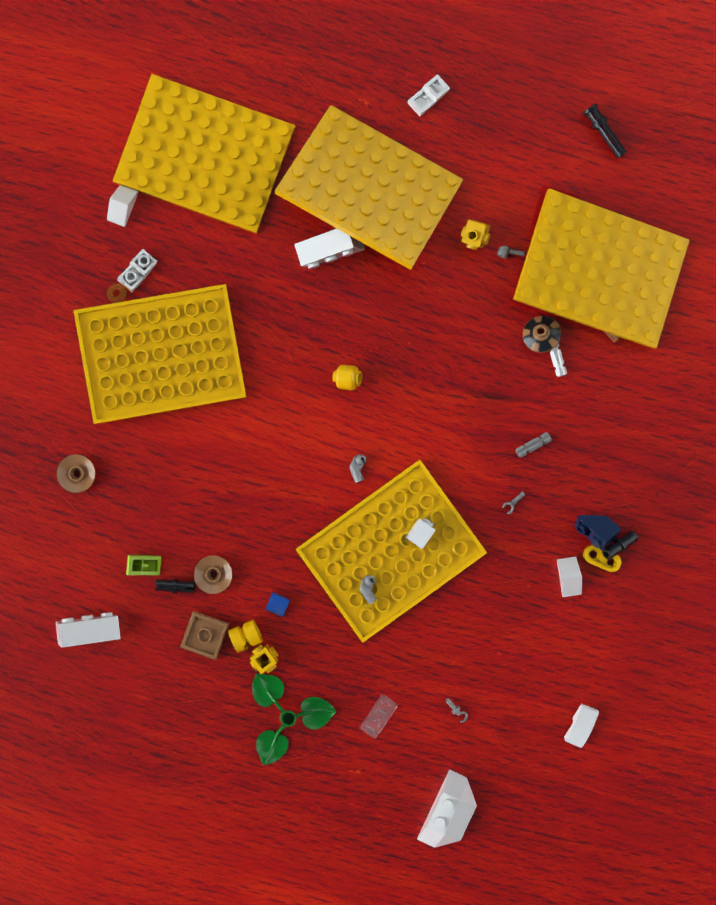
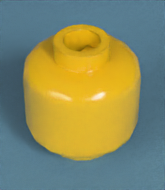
(347, 377)

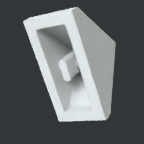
(121, 205)
(569, 576)

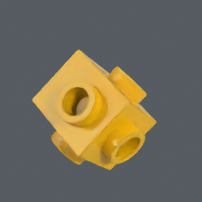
(482, 234)
(261, 665)

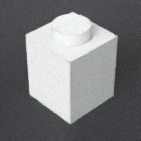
(421, 532)

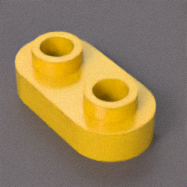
(600, 561)

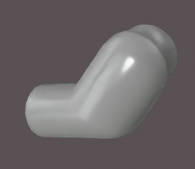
(355, 467)
(366, 588)

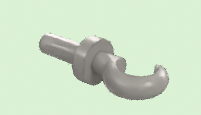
(456, 710)

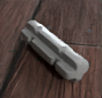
(533, 444)

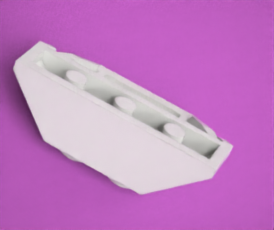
(449, 812)

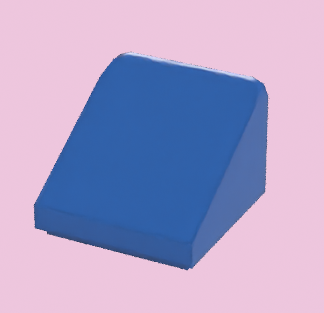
(277, 604)

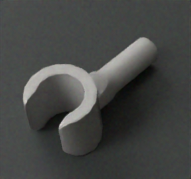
(504, 250)
(514, 501)

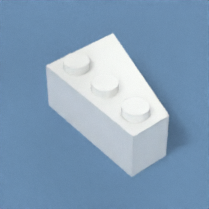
(326, 248)
(87, 629)

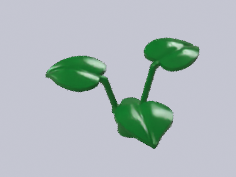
(315, 714)

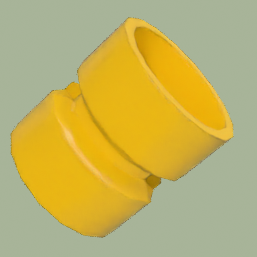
(245, 636)

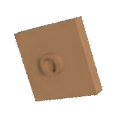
(204, 635)

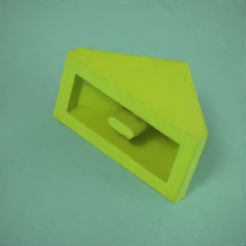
(143, 564)

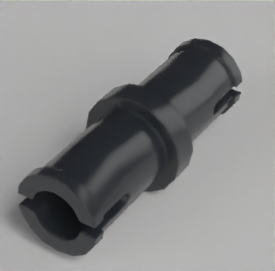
(619, 545)
(175, 586)

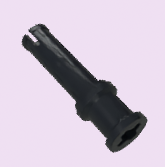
(597, 125)

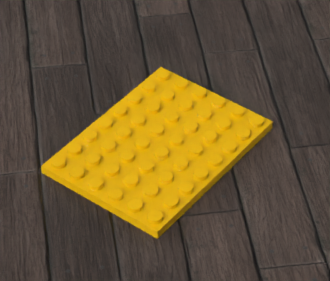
(204, 153)
(369, 187)
(601, 269)
(159, 354)
(374, 543)

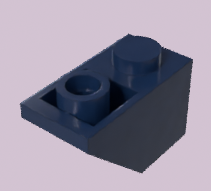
(598, 529)

